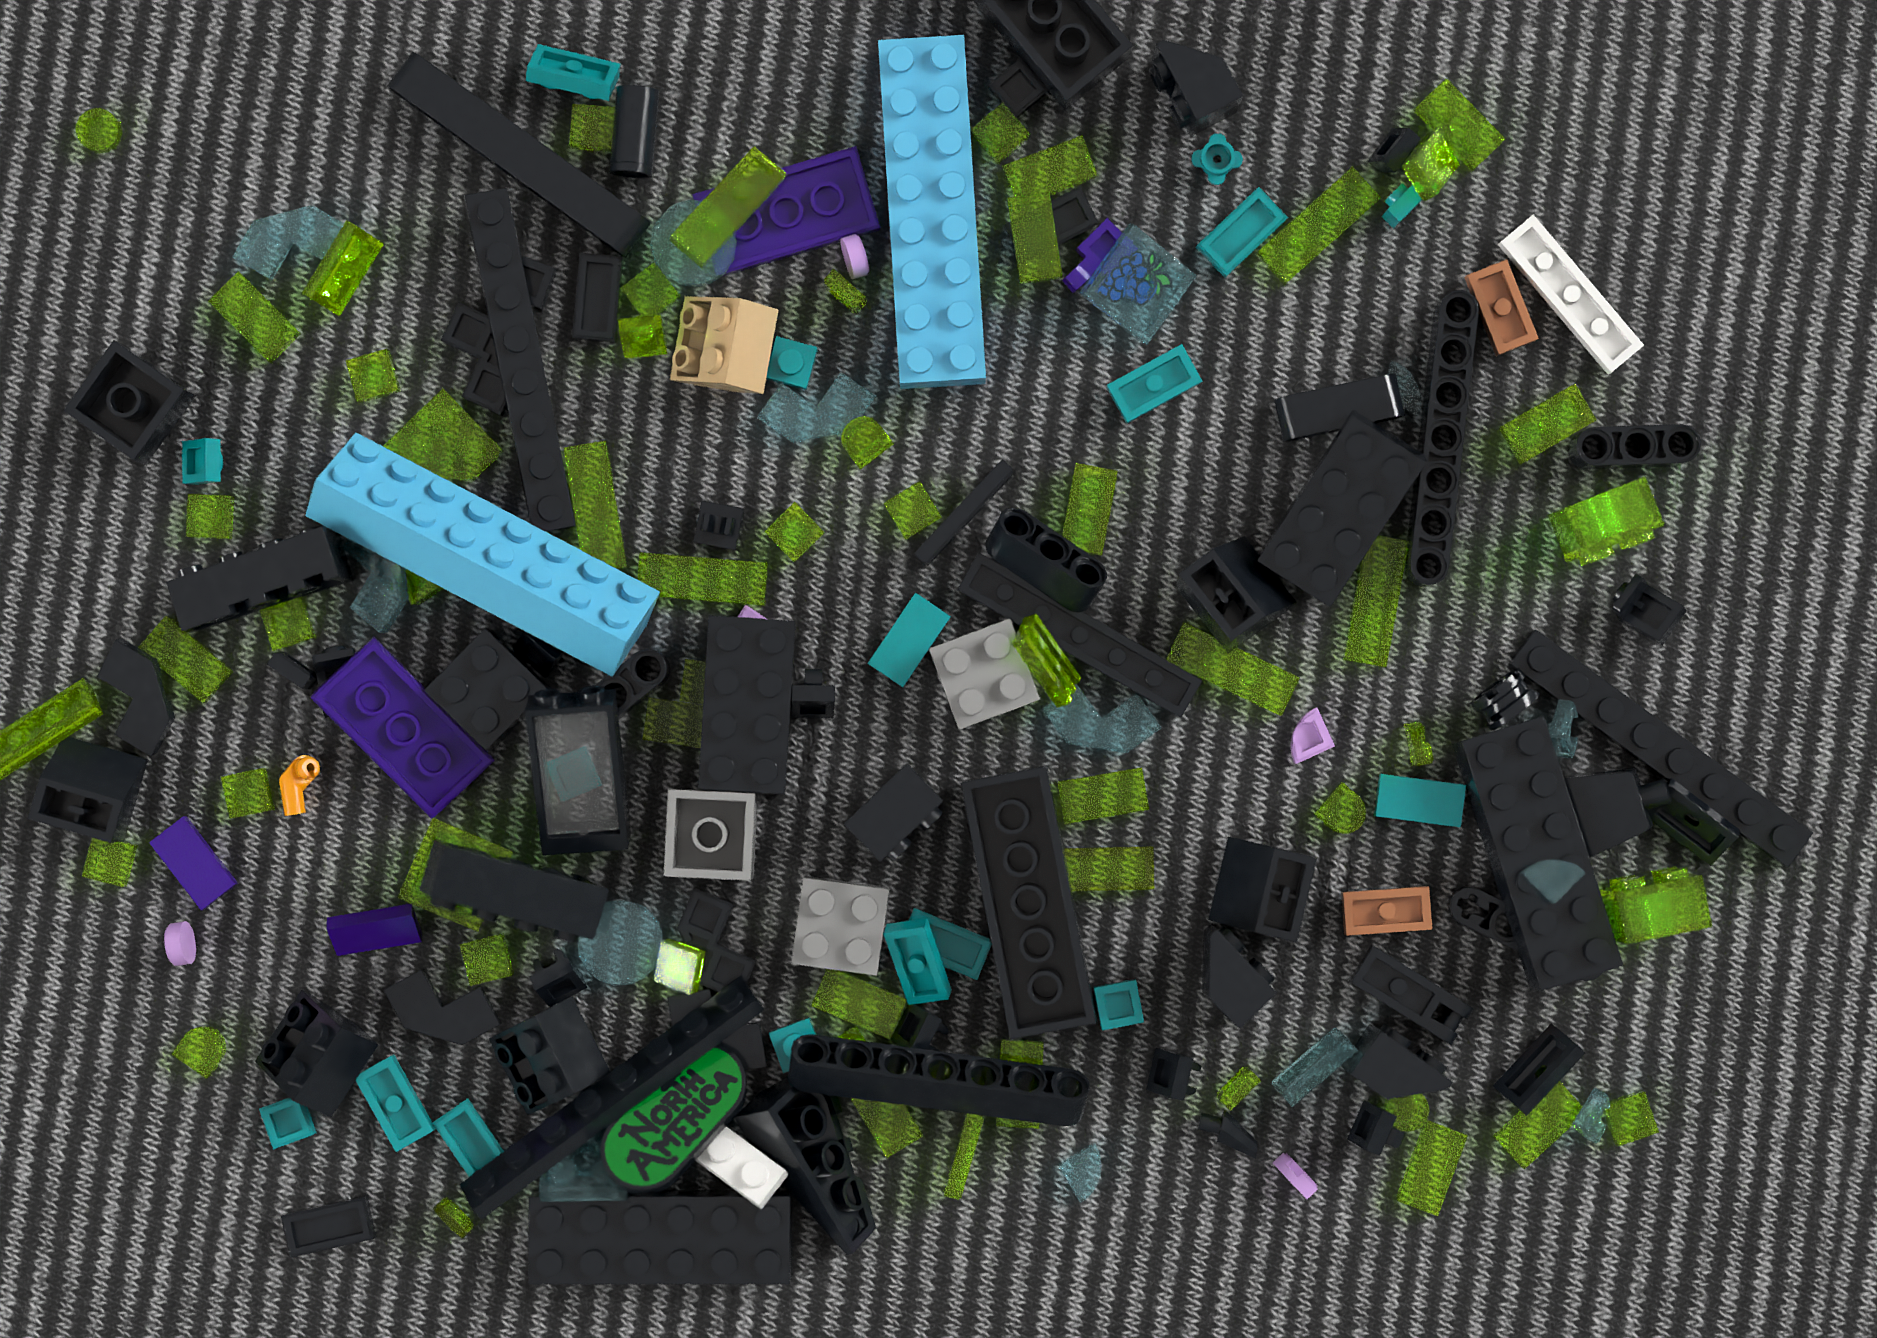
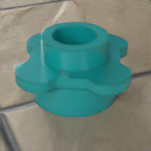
(1229, 159)

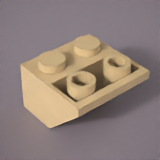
(724, 344)

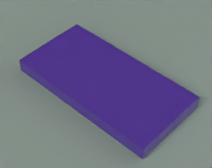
(807, 211)
(402, 727)

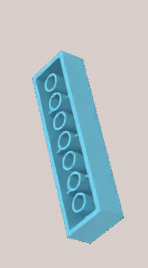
(932, 212)
(482, 553)

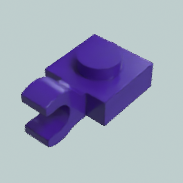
(1092, 251)

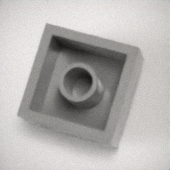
(983, 674)
(710, 834)
(840, 925)

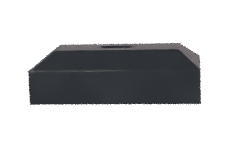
(1707, 836)
(1539, 1069)

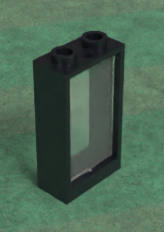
(578, 771)

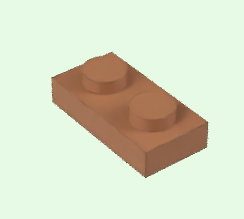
(1501, 307)
(1386, 910)

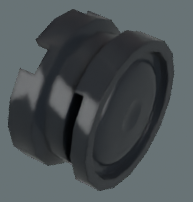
(1504, 699)

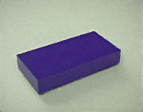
(193, 863)
(374, 929)

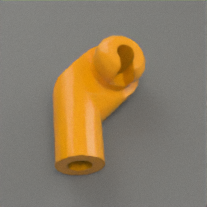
(294, 782)

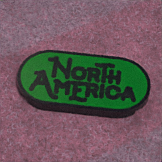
(674, 1124)

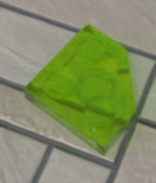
(446, 440)

